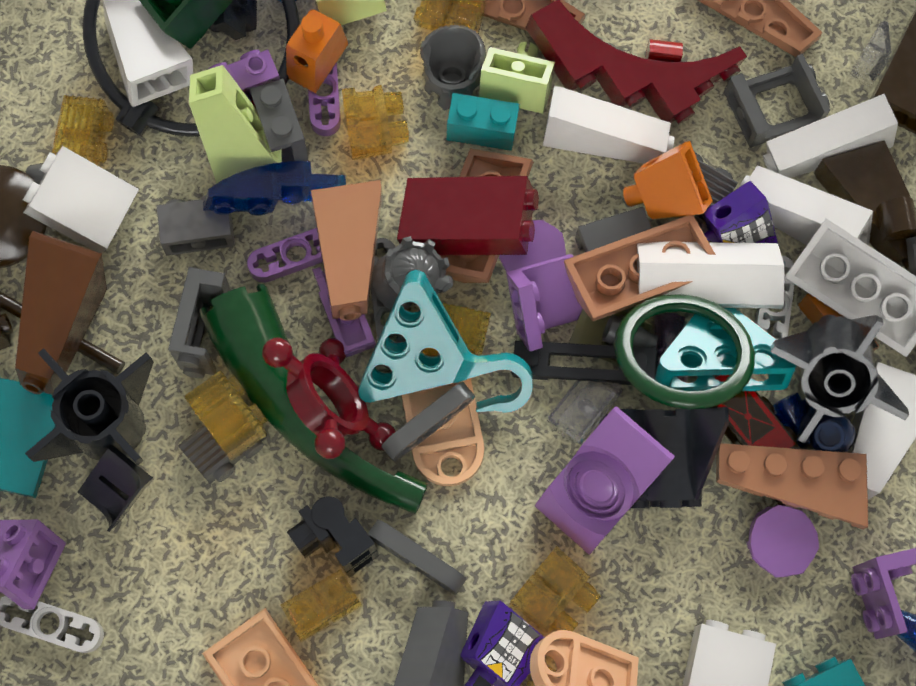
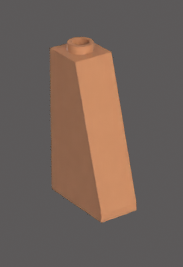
(347, 238)

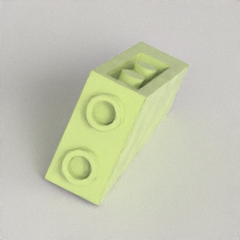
(228, 124)

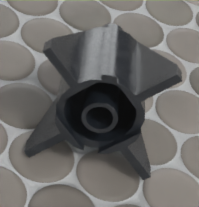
(838, 369)
(95, 412)
(693, 440)

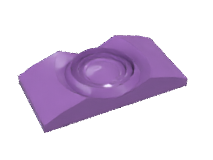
(603, 480)

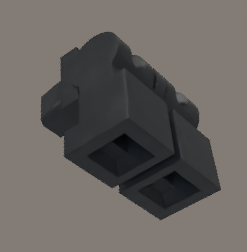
(330, 523)

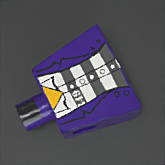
(741, 218)
(499, 647)

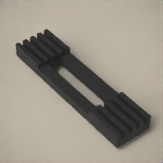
(539, 362)

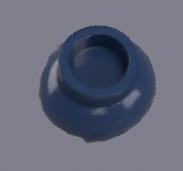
(833, 434)

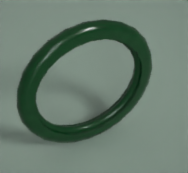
(678, 398)

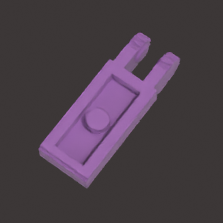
(353, 334)

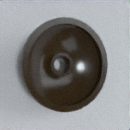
(14, 224)

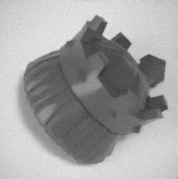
(452, 62)
(406, 257)

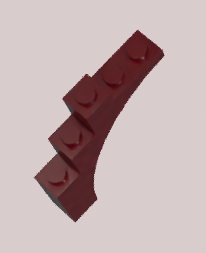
(627, 79)

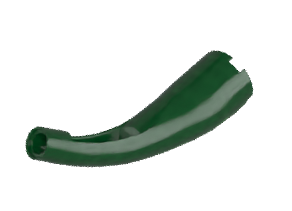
(239, 330)

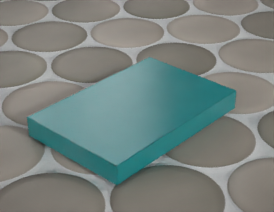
(23, 423)

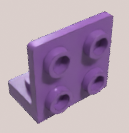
(541, 299)
(27, 559)
(874, 584)

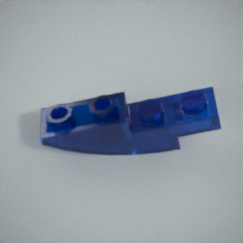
(262, 186)

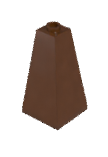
(58, 305)

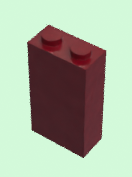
(470, 214)

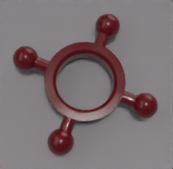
(326, 373)

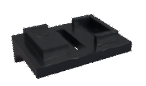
(114, 485)

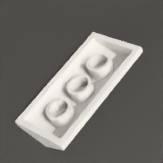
(733, 278)
(859, 283)

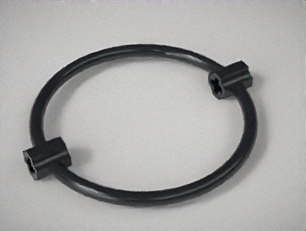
(144, 115)

